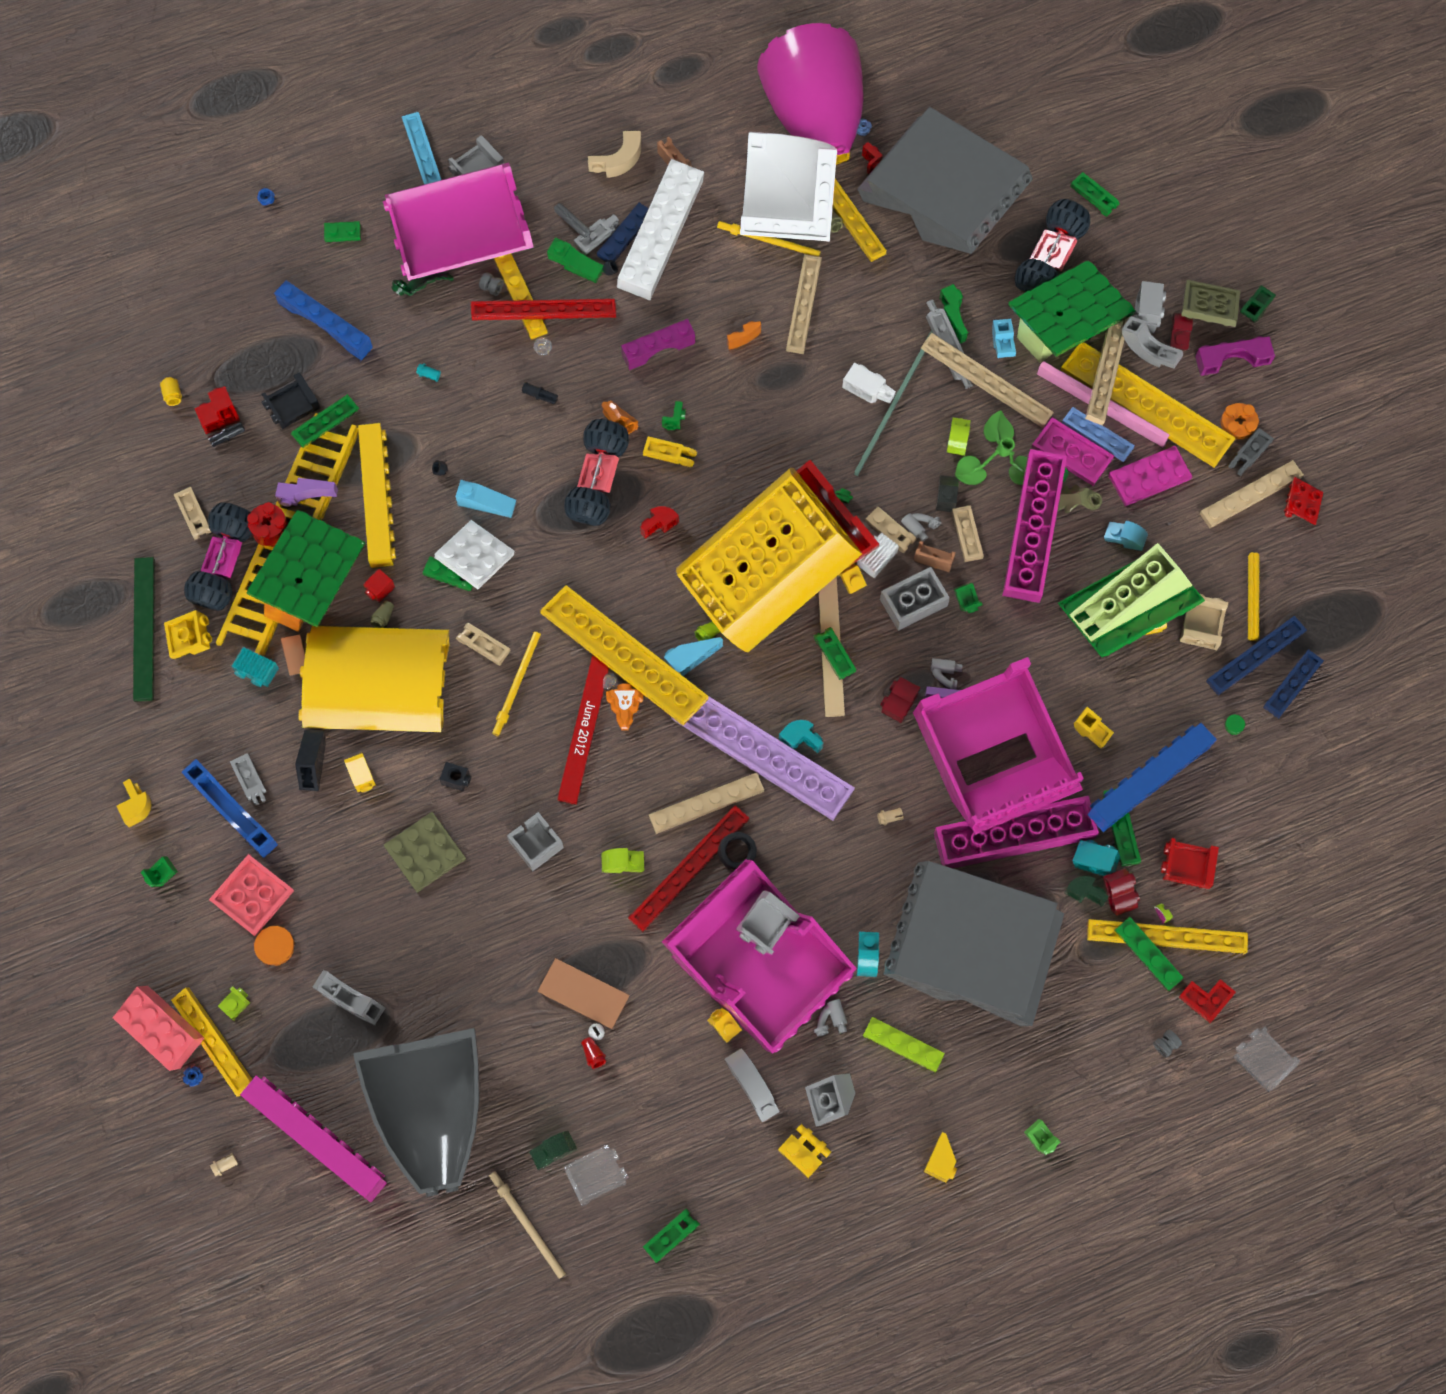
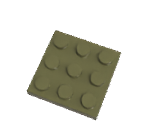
(1211, 303)
(424, 852)

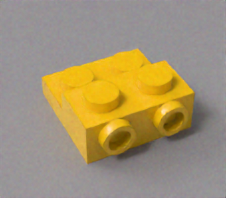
(187, 634)

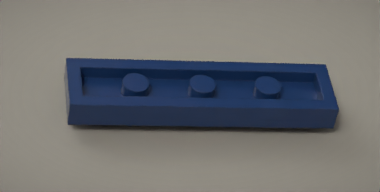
(623, 234)
(1293, 684)

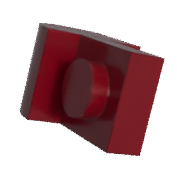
(1180, 331)

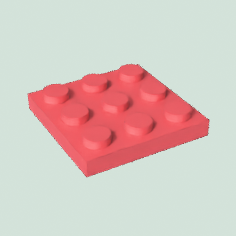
(251, 895)

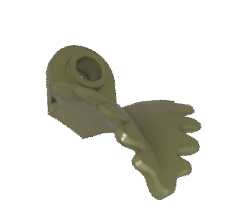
(1078, 496)

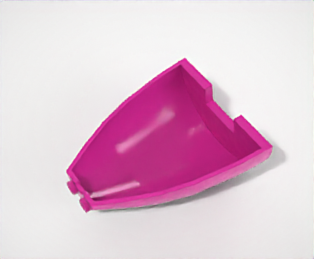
(815, 83)

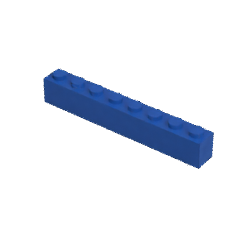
(1151, 777)

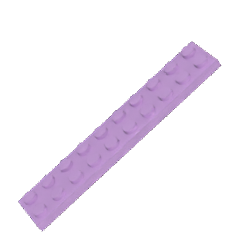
(770, 758)

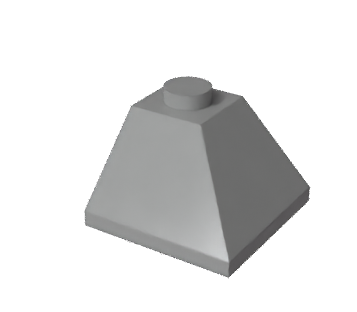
(830, 1098)

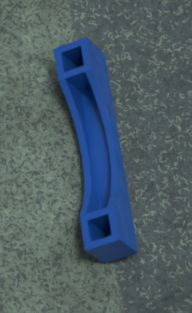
(347, 335)
(229, 808)

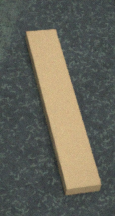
(803, 304)

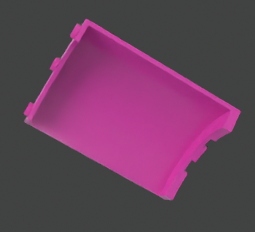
(458, 221)

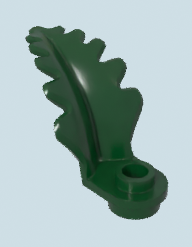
(401, 287)

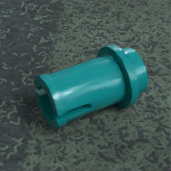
(428, 372)

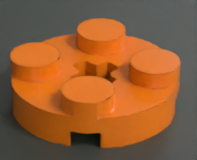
(1242, 411)

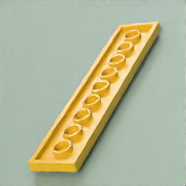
(1151, 404)
(624, 655)

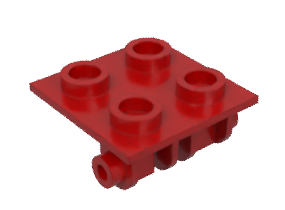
(1303, 501)

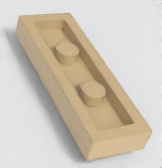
(967, 533)

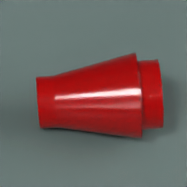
(593, 1054)

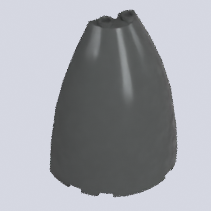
(425, 1105)

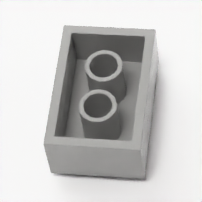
(914, 598)

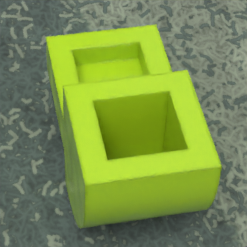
(958, 436)
(622, 860)

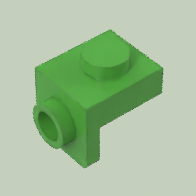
(1042, 1137)

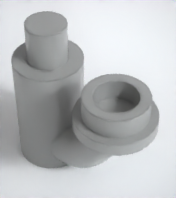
(911, 522)
(941, 666)
(837, 1015)

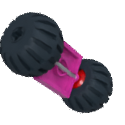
(205, 586)

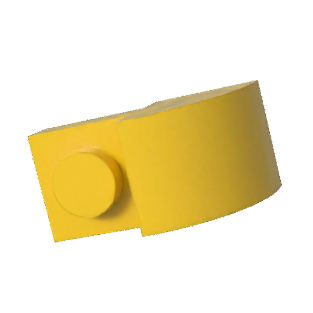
(1090, 725)

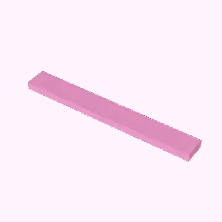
(1114, 410)

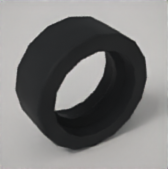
(739, 836)

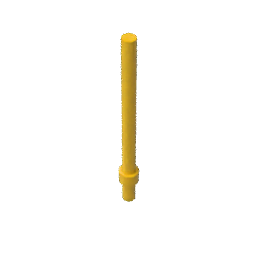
(735, 230)
(503, 716)

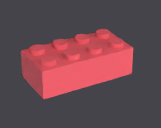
(158, 1027)

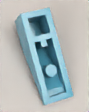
(484, 499)
(690, 655)

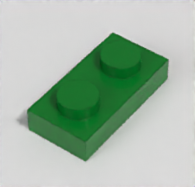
(342, 231)

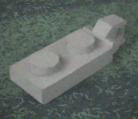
(599, 232)

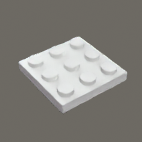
(474, 554)

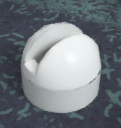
(592, 1034)

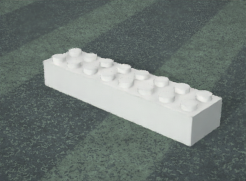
(660, 229)

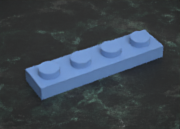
(1098, 434)

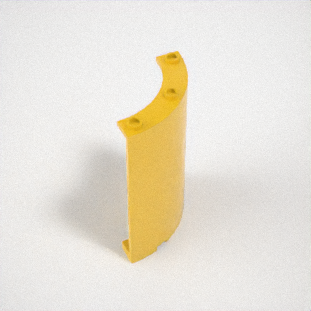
(374, 679)

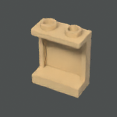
(1204, 623)

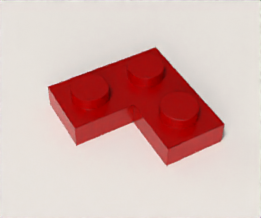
(1207, 1004)

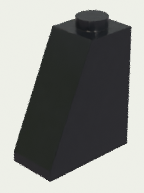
(310, 760)

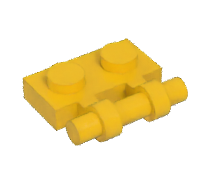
(802, 1157)

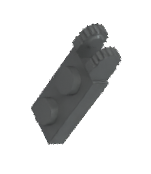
(1252, 450)

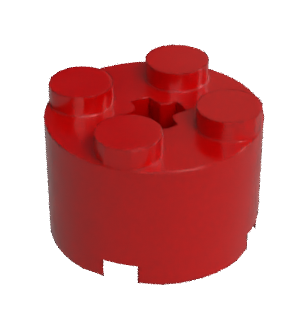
(267, 524)

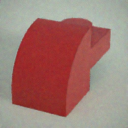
(662, 518)

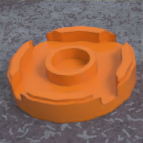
(274, 945)

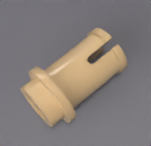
(889, 816)
(223, 1164)

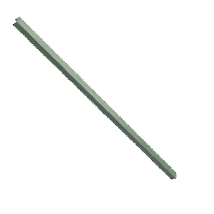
(889, 412)

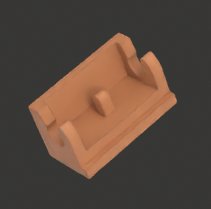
(669, 151)
(934, 557)

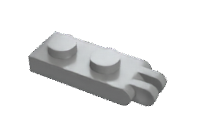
(248, 778)

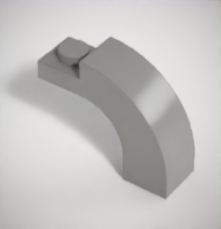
(1147, 347)
(348, 998)
(752, 1084)

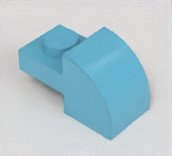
(1003, 338)
(1128, 534)

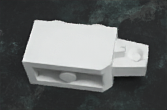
(867, 384)

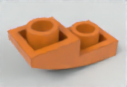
(750, 331)

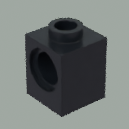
(449, 771)

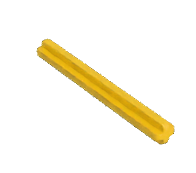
(1253, 596)

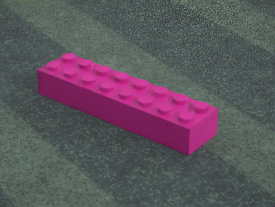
(1034, 526)
(1037, 830)
(309, 1135)

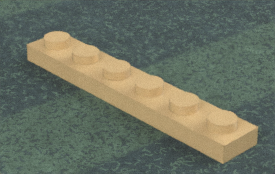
(1251, 494)
(706, 803)

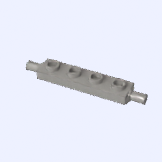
(942, 328)

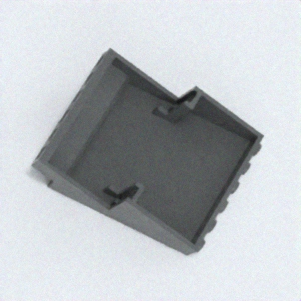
(947, 182)
(974, 942)

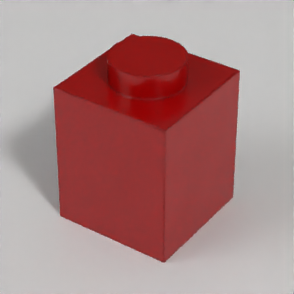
(378, 586)

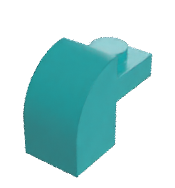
(799, 732)
(868, 954)

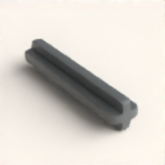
(572, 220)

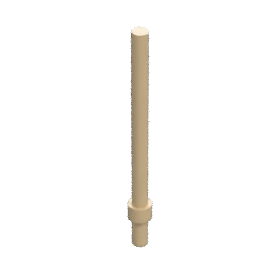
(504, 1191)

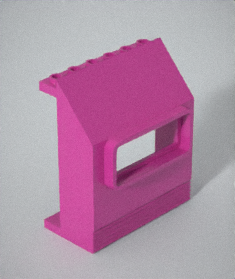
(987, 717)

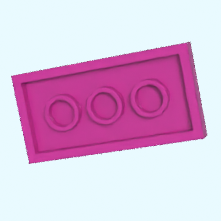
(1083, 456)
(1150, 475)

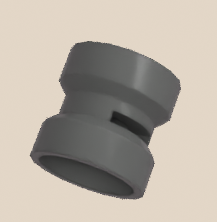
(491, 284)
(1167, 1043)

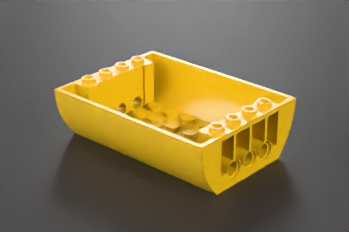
(776, 577)

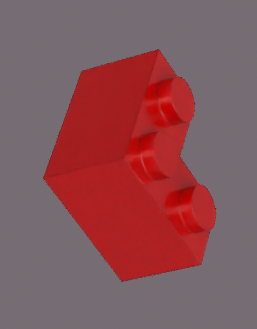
(218, 412)

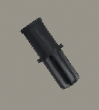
(539, 393)
(226, 434)

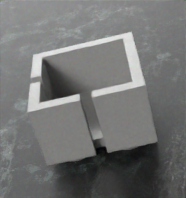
(1149, 304)
(536, 844)

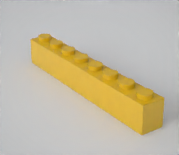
(376, 495)

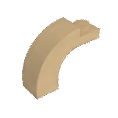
(620, 161)

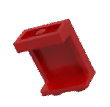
(1189, 864)

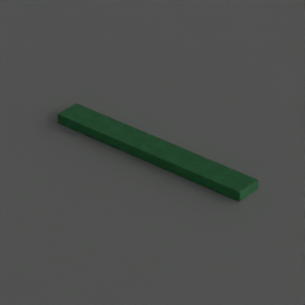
(143, 629)

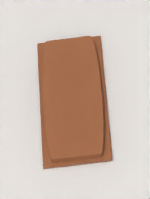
(583, 993)

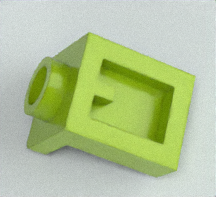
(234, 1003)

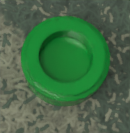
(1234, 724)

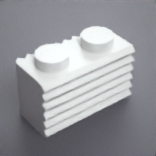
(879, 558)

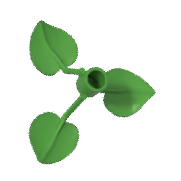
(1000, 430)

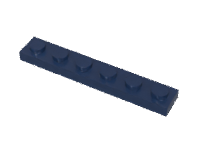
(1256, 655)

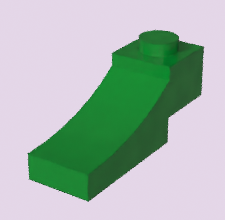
(574, 260)
(952, 299)

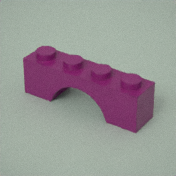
(674, 336)
(1255, 351)

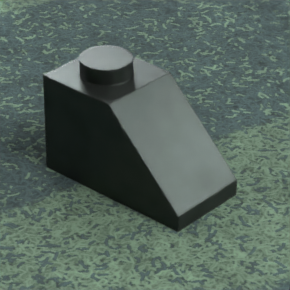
(947, 493)

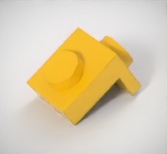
(852, 578)
(724, 1024)

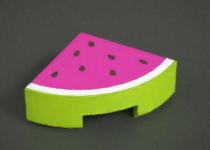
(1164, 915)

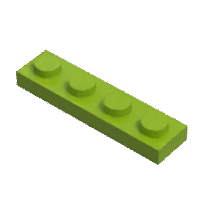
(903, 1044)

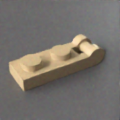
(192, 512)
(885, 524)
(483, 644)

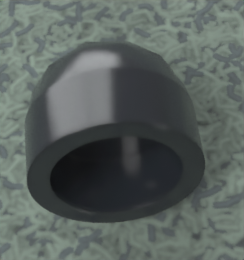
(610, 268)
(439, 468)

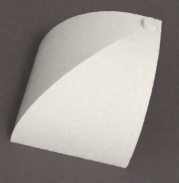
(788, 187)

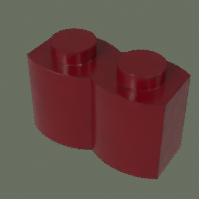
(900, 699)
(1121, 891)

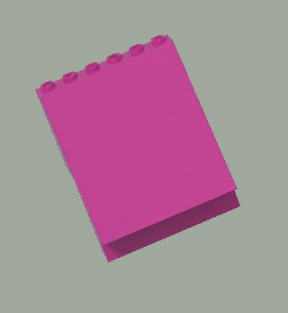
(760, 991)

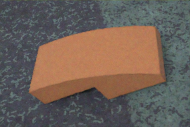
(293, 653)

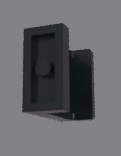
(291, 402)

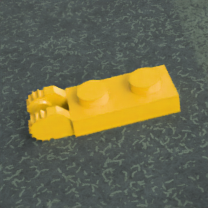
(668, 451)

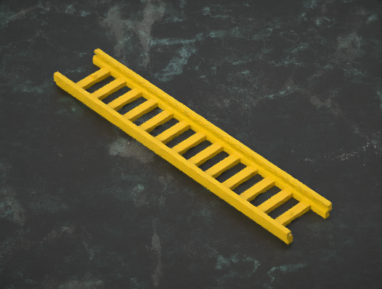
(320, 506)

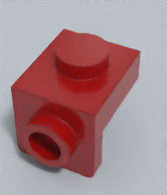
(872, 155)

